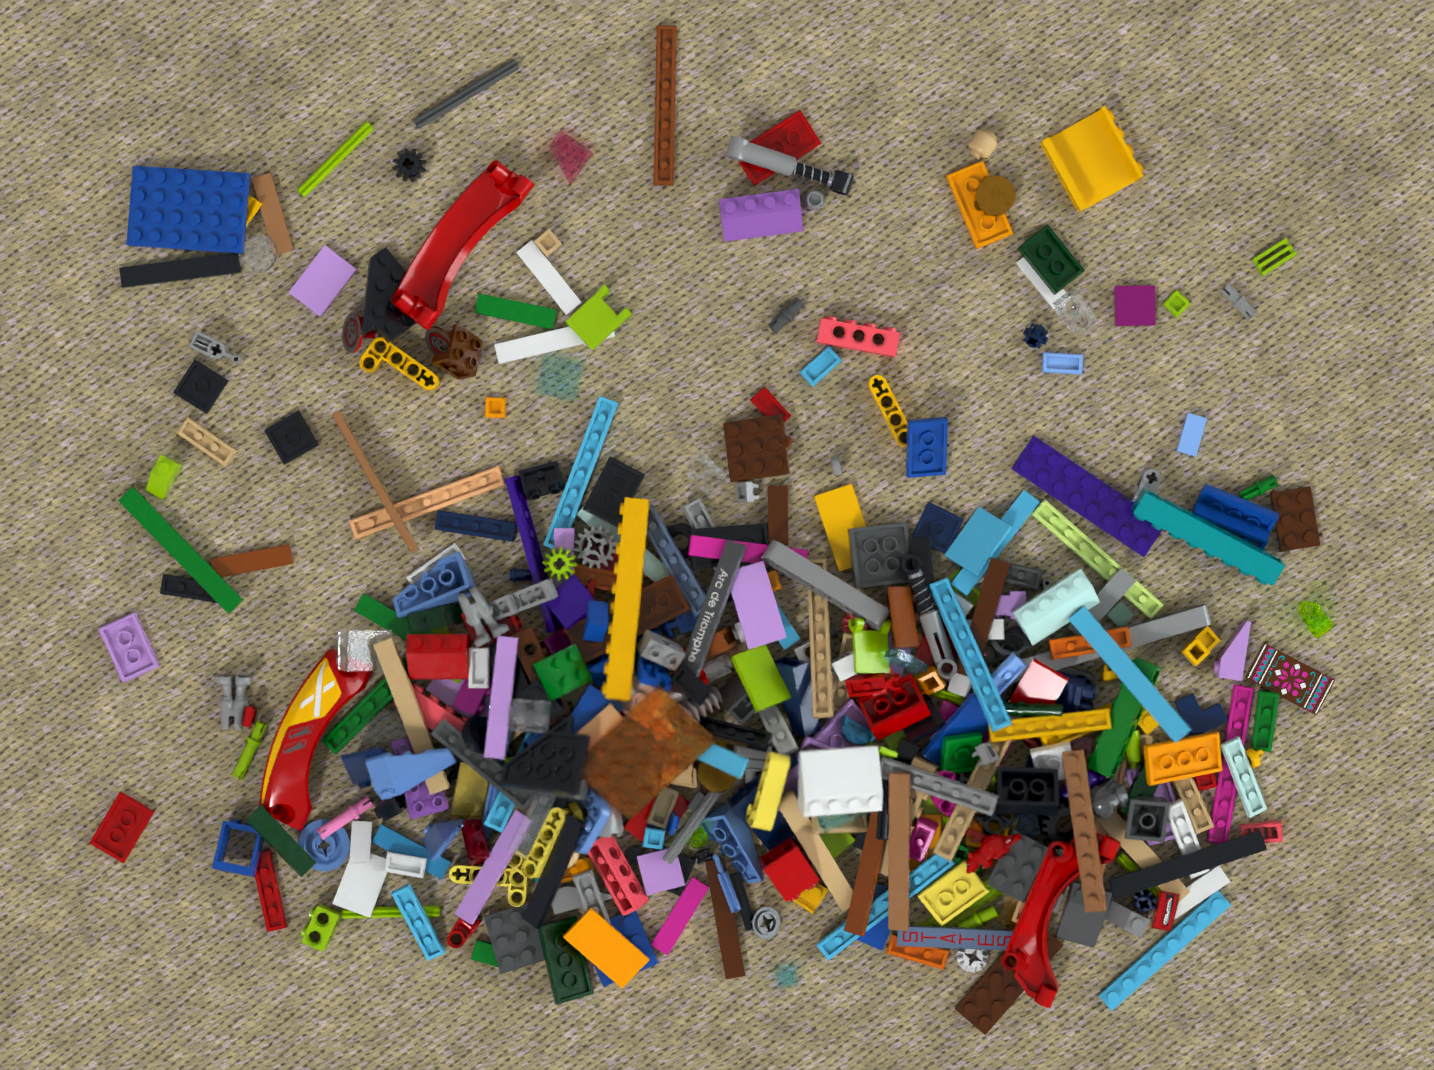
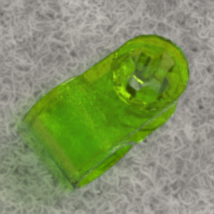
(1317, 621)

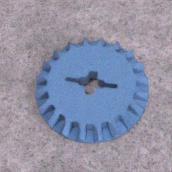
(336, 852)

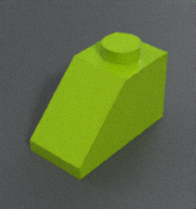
(163, 476)

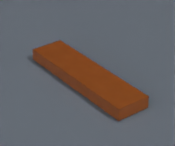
(252, 561)

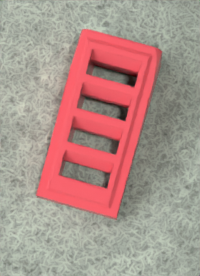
(1270, 839)

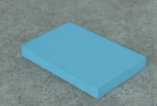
(978, 541)

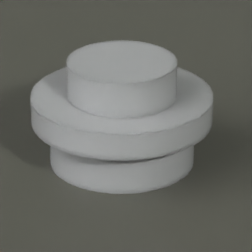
(814, 200)

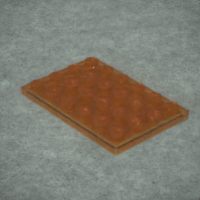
(645, 752)

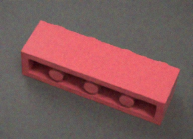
(435, 711)

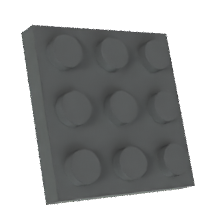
(878, 554)
(514, 939)

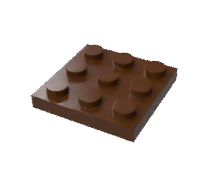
(756, 448)

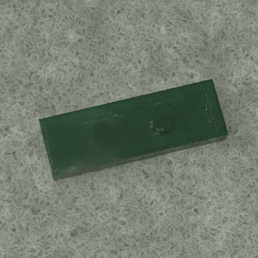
(435, 618)

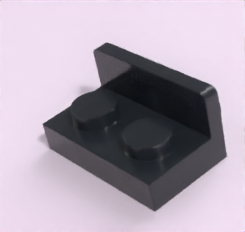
(541, 480)

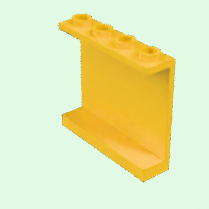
(1092, 159)

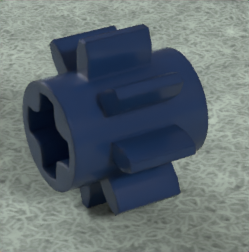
(1035, 335)
(1145, 907)

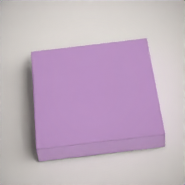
(659, 874)

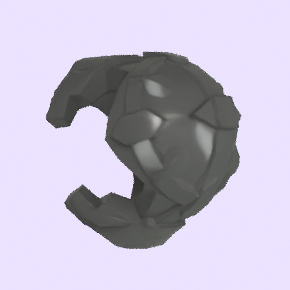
(1106, 797)

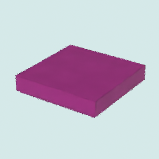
(1134, 305)

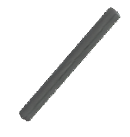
(466, 93)

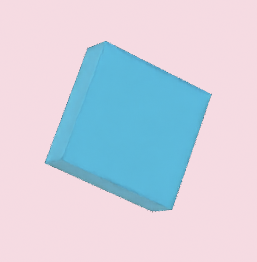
(653, 837)

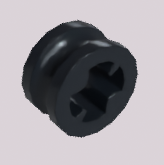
(703, 855)

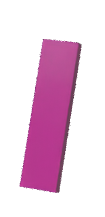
(680, 915)

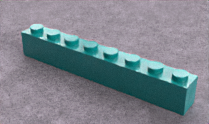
(1207, 536)

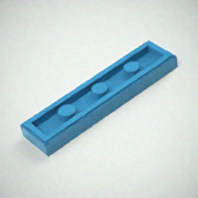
(398, 843)

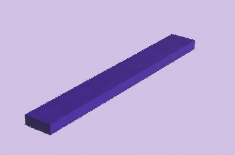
(530, 545)

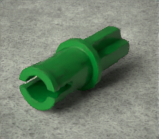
(1258, 488)

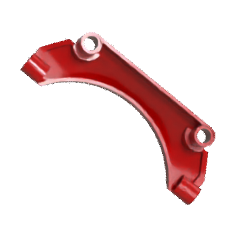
(1030, 934)

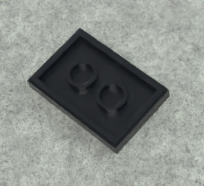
(610, 490)

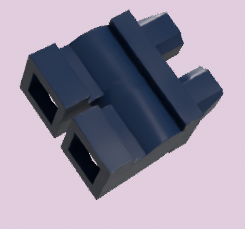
(1073, 694)

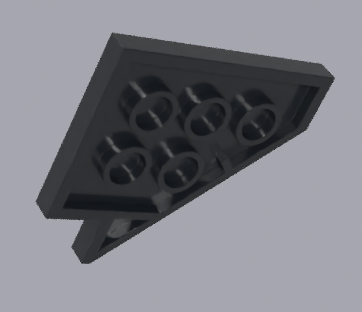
(378, 312)
(550, 763)

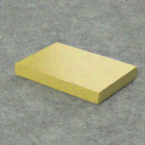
(952, 893)

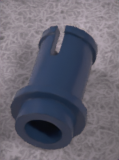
(520, 575)

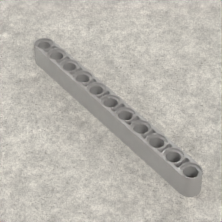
(1139, 634)

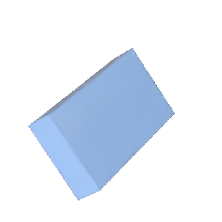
(1062, 363)
(1191, 434)

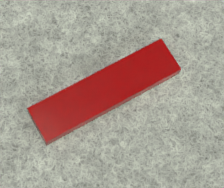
(269, 893)

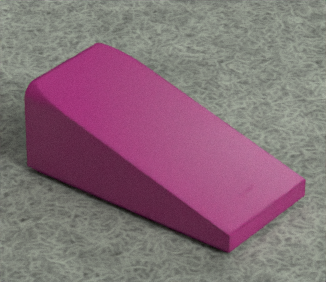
(922, 838)

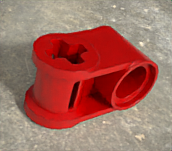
(464, 929)

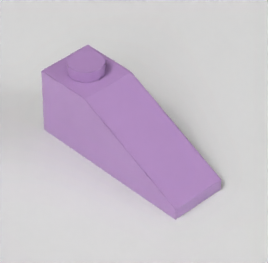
(1232, 657)

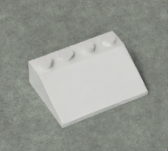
(839, 781)

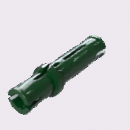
(1036, 709)

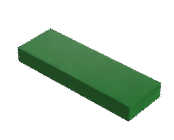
(1264, 720)

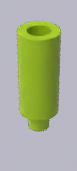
(1133, 751)

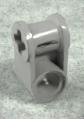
(1143, 482)

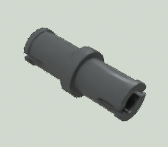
(786, 315)

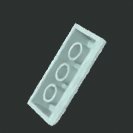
(1055, 606)

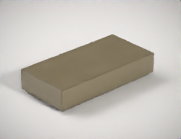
(662, 807)

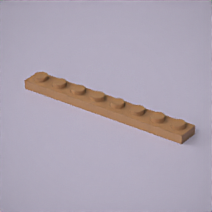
(1084, 830)

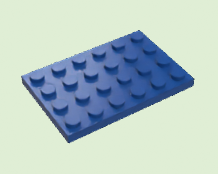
(188, 209)

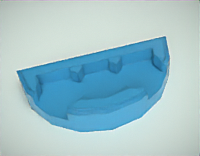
(855, 732)

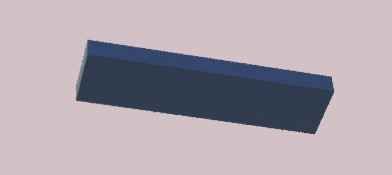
(475, 526)

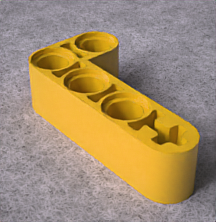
(403, 366)
(887, 412)

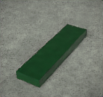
(280, 841)

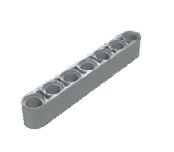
(825, 584)

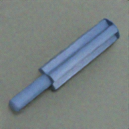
(727, 886)

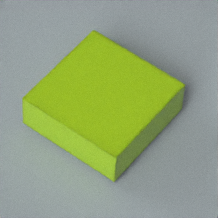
(1176, 303)

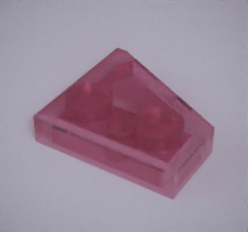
(570, 155)

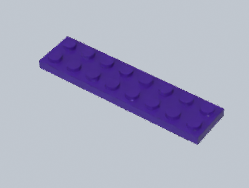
(1085, 495)

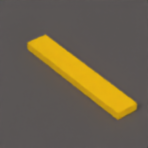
(1053, 725)

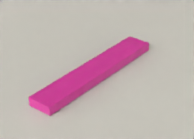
(713, 548)

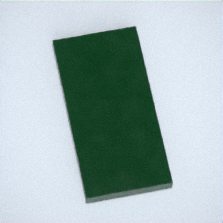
(564, 963)

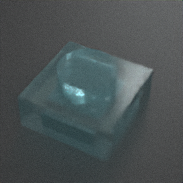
(787, 977)

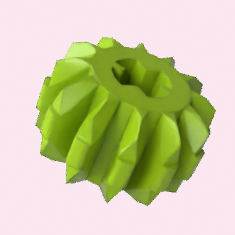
(553, 559)

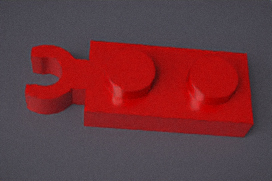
(871, 684)

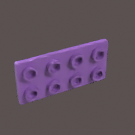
(418, 798)

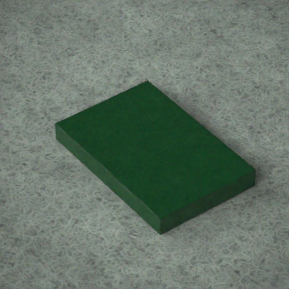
(1050, 259)

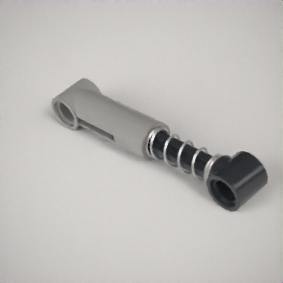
(744, 151)
(930, 618)

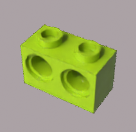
(324, 928)

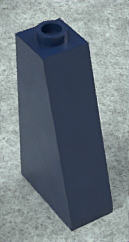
(798, 708)

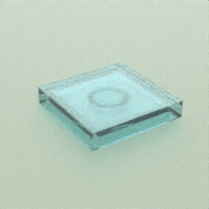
(559, 377)

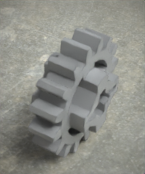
(587, 552)

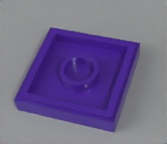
(571, 603)

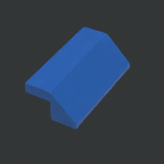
(1235, 515)

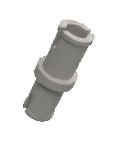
(1239, 302)

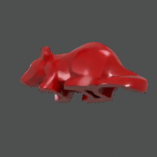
(992, 847)

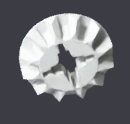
(975, 965)

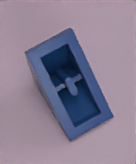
(596, 621)

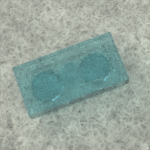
(903, 659)

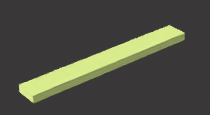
(1094, 556)

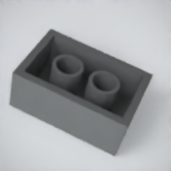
(1018, 867)

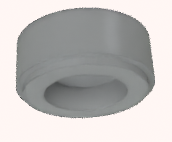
(836, 465)

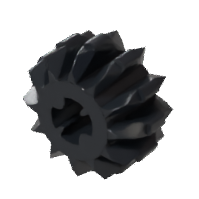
(403, 171)

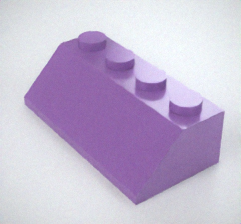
(761, 215)

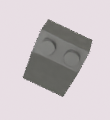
(1075, 923)

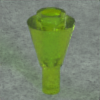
(698, 839)

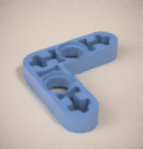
(597, 817)

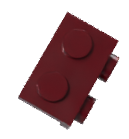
(474, 841)

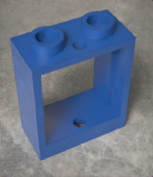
(218, 863)

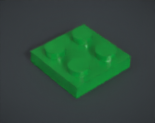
(958, 751)

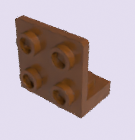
(462, 355)

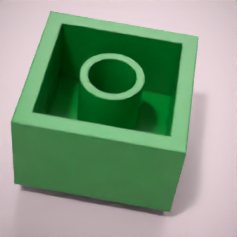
(563, 672)

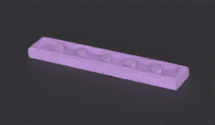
(500, 697)
(490, 872)

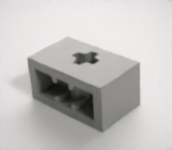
(660, 650)

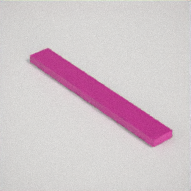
(1226, 790)

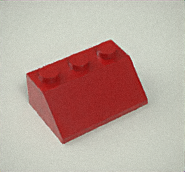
(438, 656)
(894, 710)

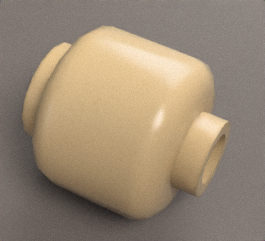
(983, 144)

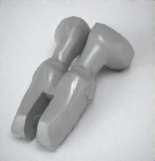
(479, 610)
(230, 706)

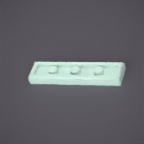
(1243, 776)

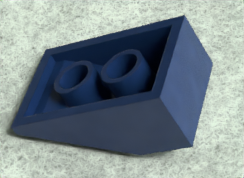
(357, 767)

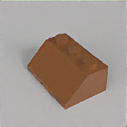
(903, 618)

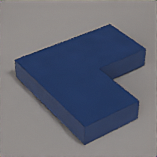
(1199, 720)

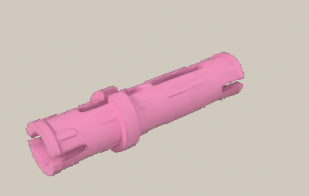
(345, 817)

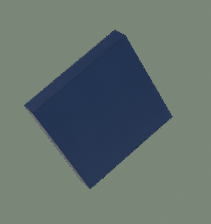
(939, 525)

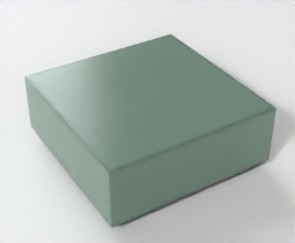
(1120, 614)

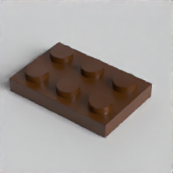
(1297, 519)

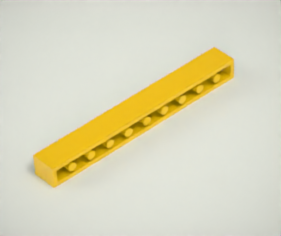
(627, 599)

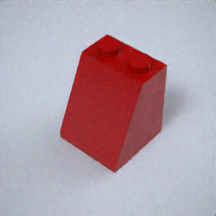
(788, 870)

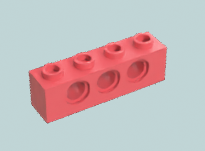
(889, 335)
(617, 875)

